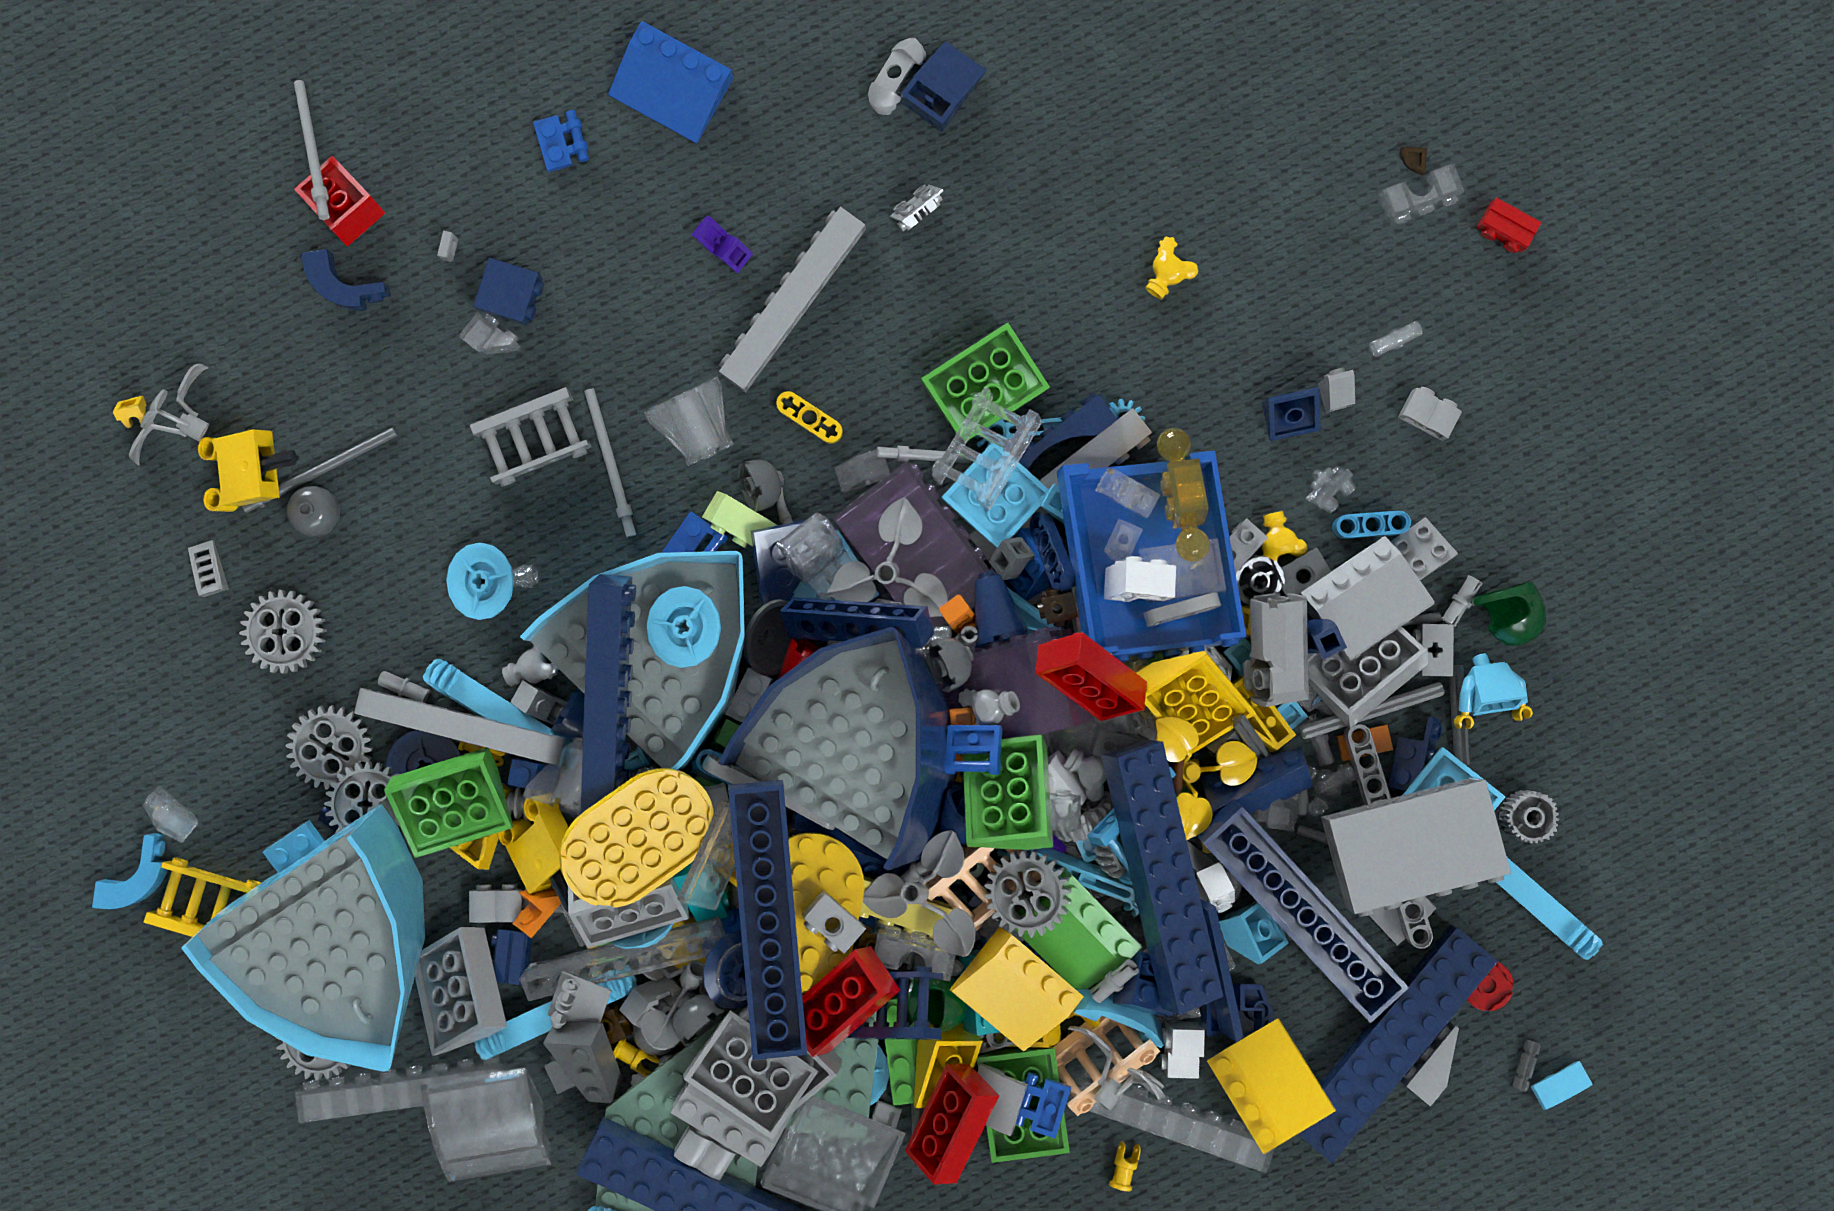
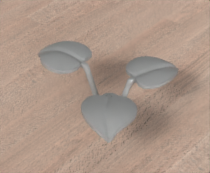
(189, 424)
(853, 579)
(890, 894)
(658, 1026)
(1112, 1090)

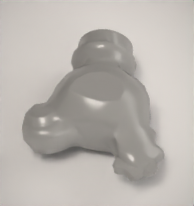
(530, 667)
(989, 706)
(1090, 771)

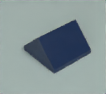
(1292, 414)

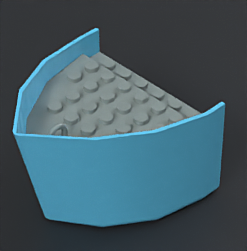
(671, 706)
(324, 942)

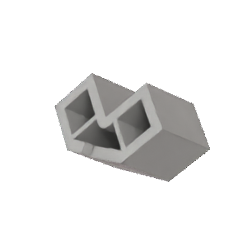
(652, 996)

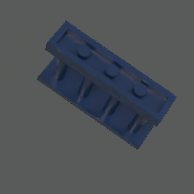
(901, 1028)

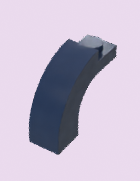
(322, 275)
(1324, 638)

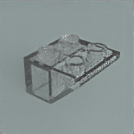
(811, 547)

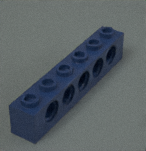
(850, 619)

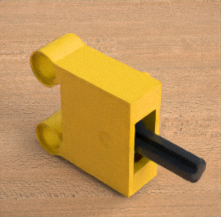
(245, 468)
(537, 848)

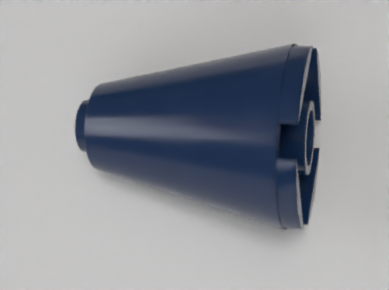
(995, 610)
(571, 719)
(954, 812)

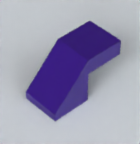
(722, 244)

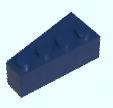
(1273, 779)

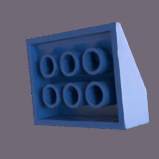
(670, 82)

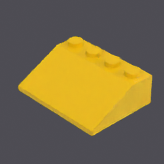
(1194, 691)
(1015, 990)
(1271, 1086)

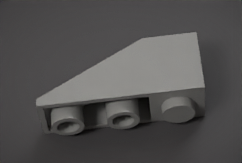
(1432, 1070)

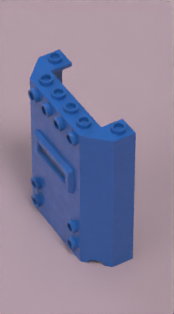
(1121, 624)

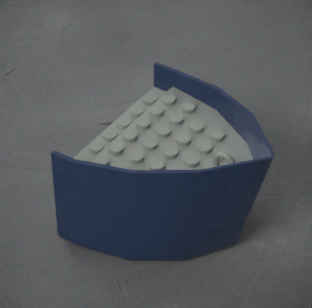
(856, 742)

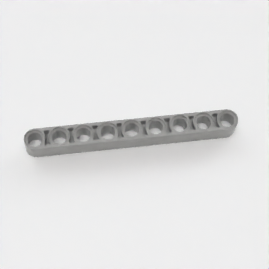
(460, 726)
(1374, 770)

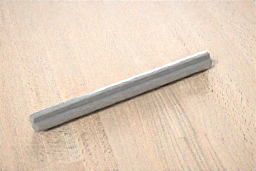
(1388, 705)

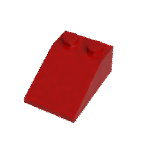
(348, 203)

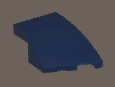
(1251, 1006)

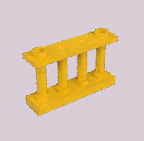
(188, 923)

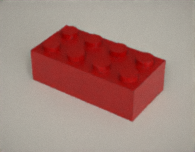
(1091, 676)
(845, 999)
(951, 1123)

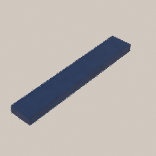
(1226, 1006)

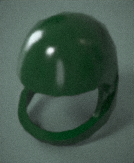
(1515, 613)
(944, 1007)

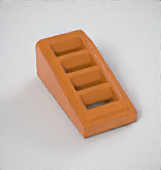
(958, 614)

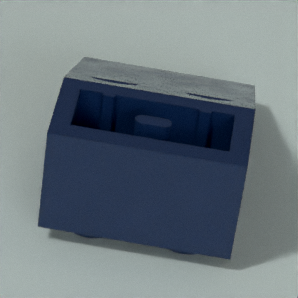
(942, 86)

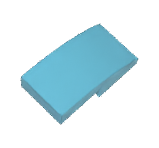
(1561, 1085)

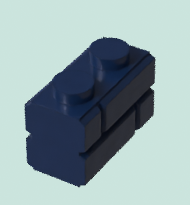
(511, 954)

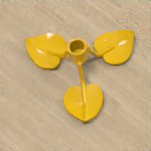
(1235, 765)

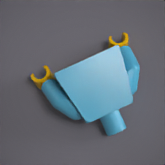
(1491, 690)

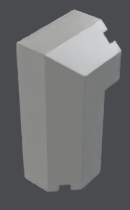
(1278, 650)

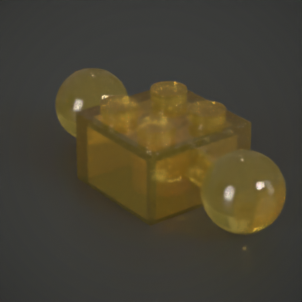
(1185, 494)

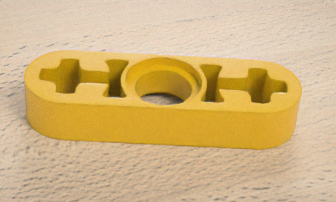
(808, 407)

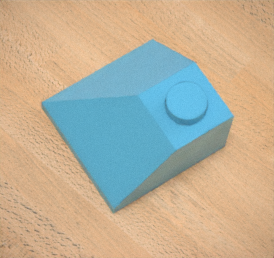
(1253, 933)

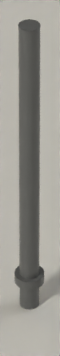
(328, 465)

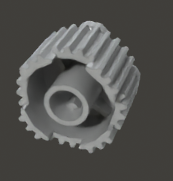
(1543, 816)

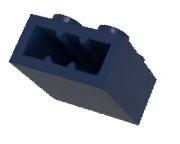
(509, 292)

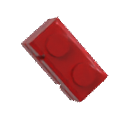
(1508, 226)

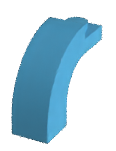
(148, 877)

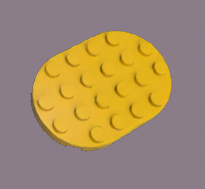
(635, 837)
(819, 865)

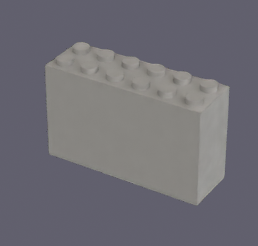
(1416, 846)

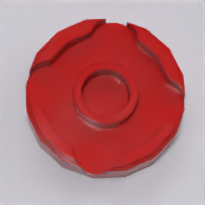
(1502, 989)

